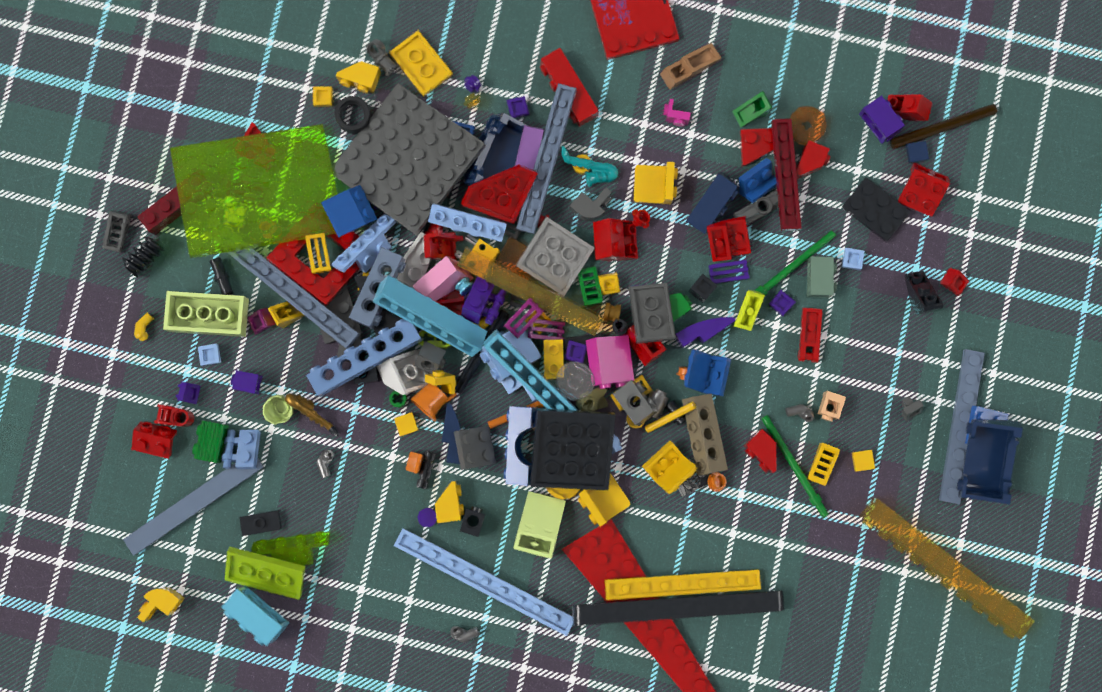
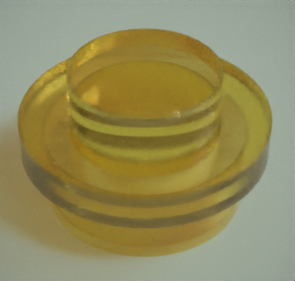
(471, 100)

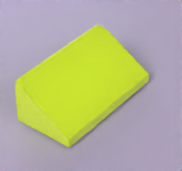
(749, 310)

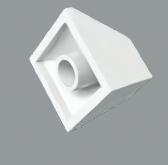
(401, 373)

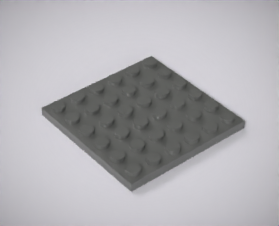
(407, 158)

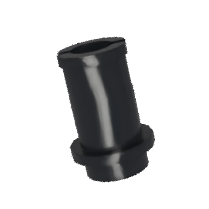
(672, 406)

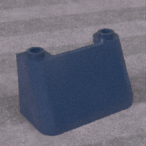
(502, 142)
(989, 460)

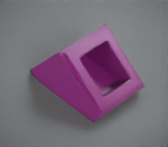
(261, 320)

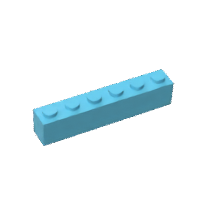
(430, 316)
(526, 373)

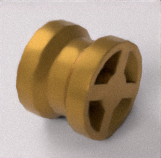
(611, 312)

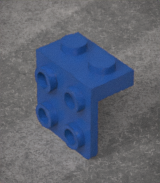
(707, 373)

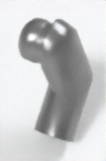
(800, 410)
(323, 462)
(463, 635)

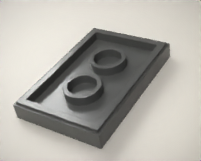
(651, 313)

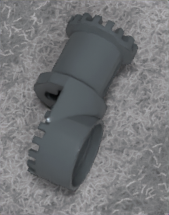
(381, 58)

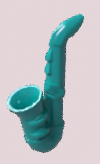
(600, 171)

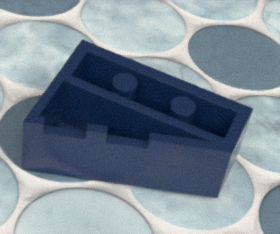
(713, 202)

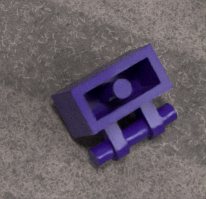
(882, 119)
(478, 299)

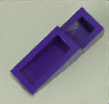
(702, 330)

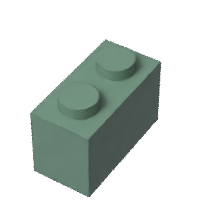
(821, 277)

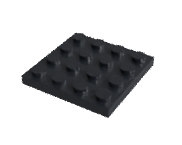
(572, 449)

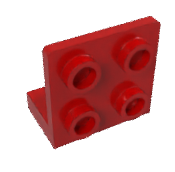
(924, 189)

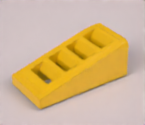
(832, 459)

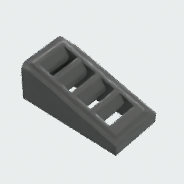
(123, 232)

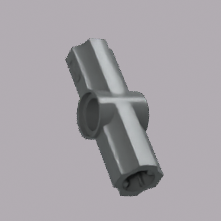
(752, 211)

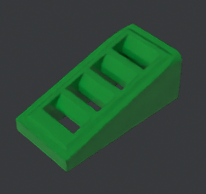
(594, 301)

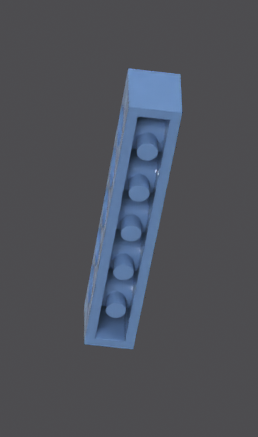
(317, 373)

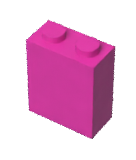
(610, 361)

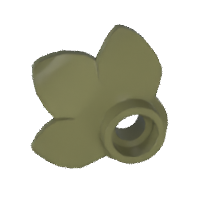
(593, 401)

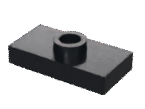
(260, 523)

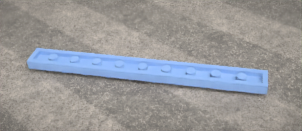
(484, 581)

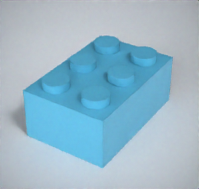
(255, 615)

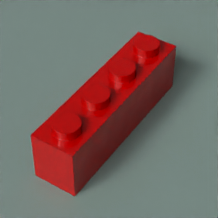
(561, 72)

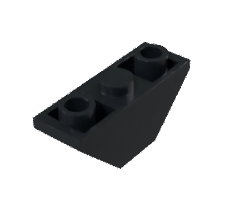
(922, 294)

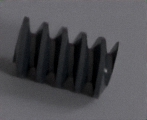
(142, 255)

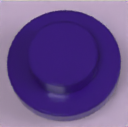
(472, 84)

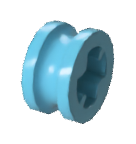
(464, 286)

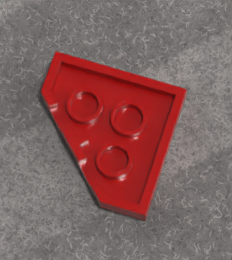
(501, 193)

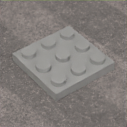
(555, 256)

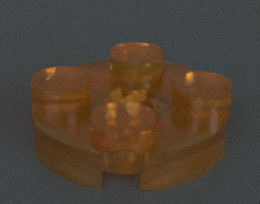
(816, 119)

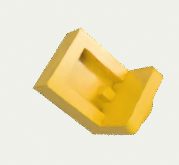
(442, 378)

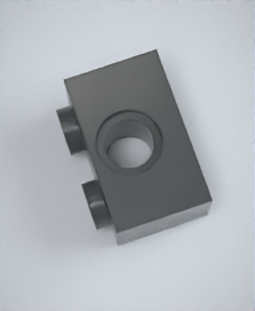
(625, 397)

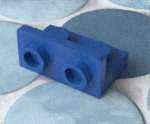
(757, 181)

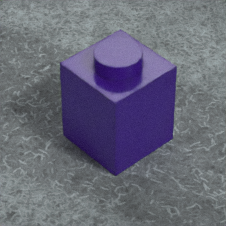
(246, 382)

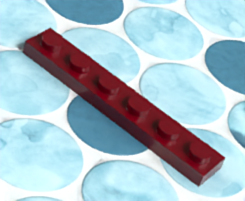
(786, 175)

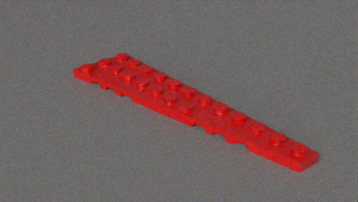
(605, 556)

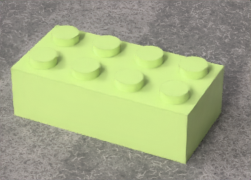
(206, 314)

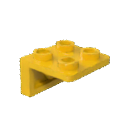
(655, 183)
(669, 468)
(604, 503)

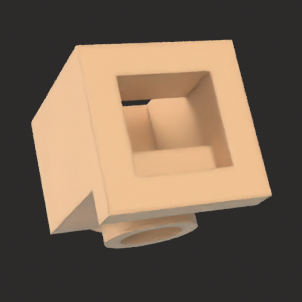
(837, 402)

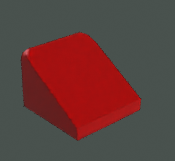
(954, 281)

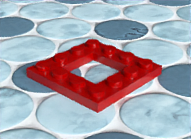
(322, 289)

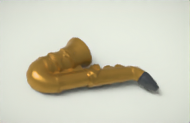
(306, 407)

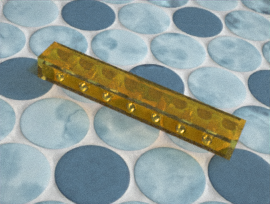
(525, 288)

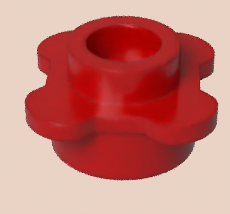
(641, 218)

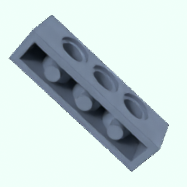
(384, 260)

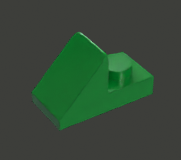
(752, 109)

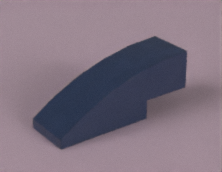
(451, 425)

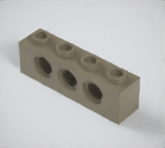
(705, 435)

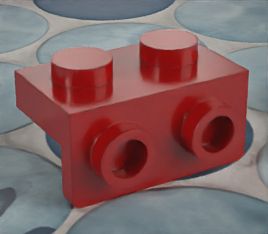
(440, 244)
(153, 439)

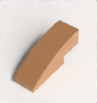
(690, 66)

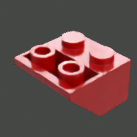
(615, 240)

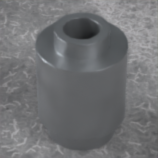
(660, 399)

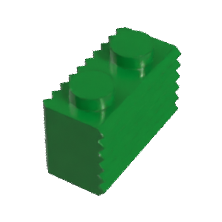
(210, 441)

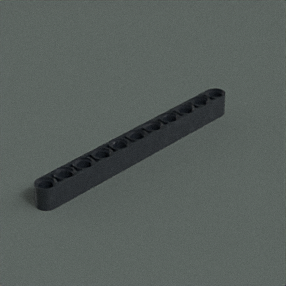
(677, 608)

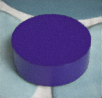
(427, 517)

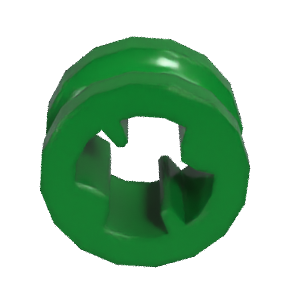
(398, 405)

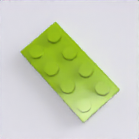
(264, 573)

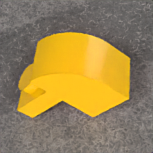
(162, 598)

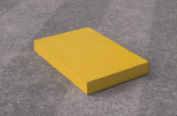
(420, 63)

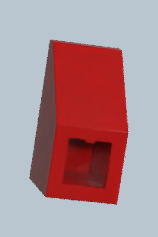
(911, 107)
(763, 449)

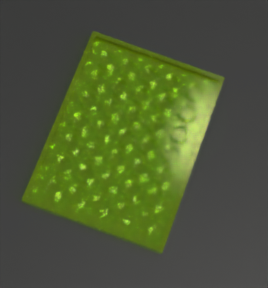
(254, 189)

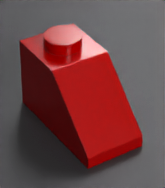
(812, 159)

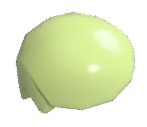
(277, 410)

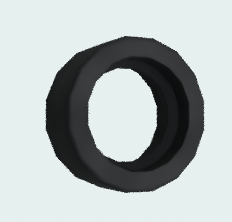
(350, 100)

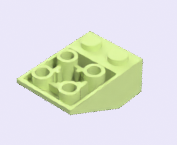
(539, 524)

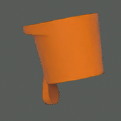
(430, 400)

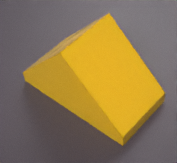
(284, 314)

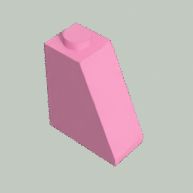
(441, 279)

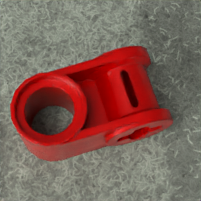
(171, 416)

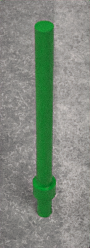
(796, 263)
(814, 499)

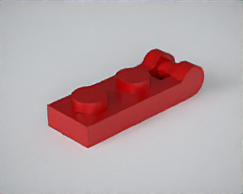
(810, 334)

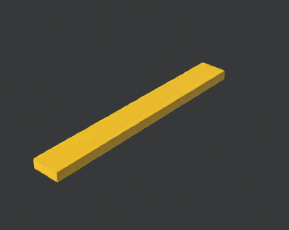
(682, 584)

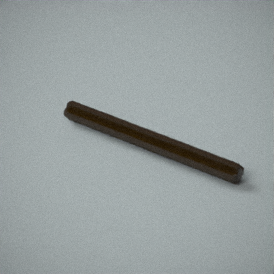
(943, 126)

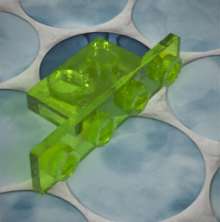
(292, 549)

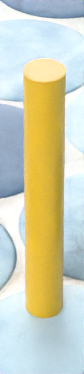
(670, 417)

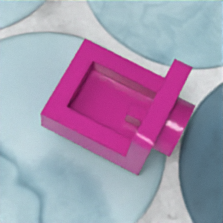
(678, 118)

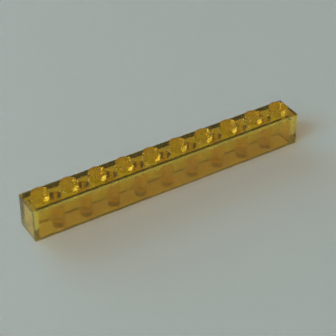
(946, 568)

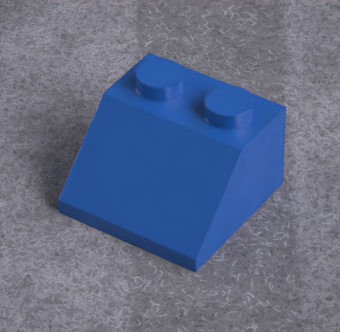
(349, 210)

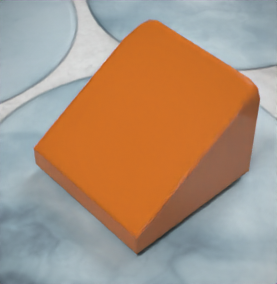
(414, 462)

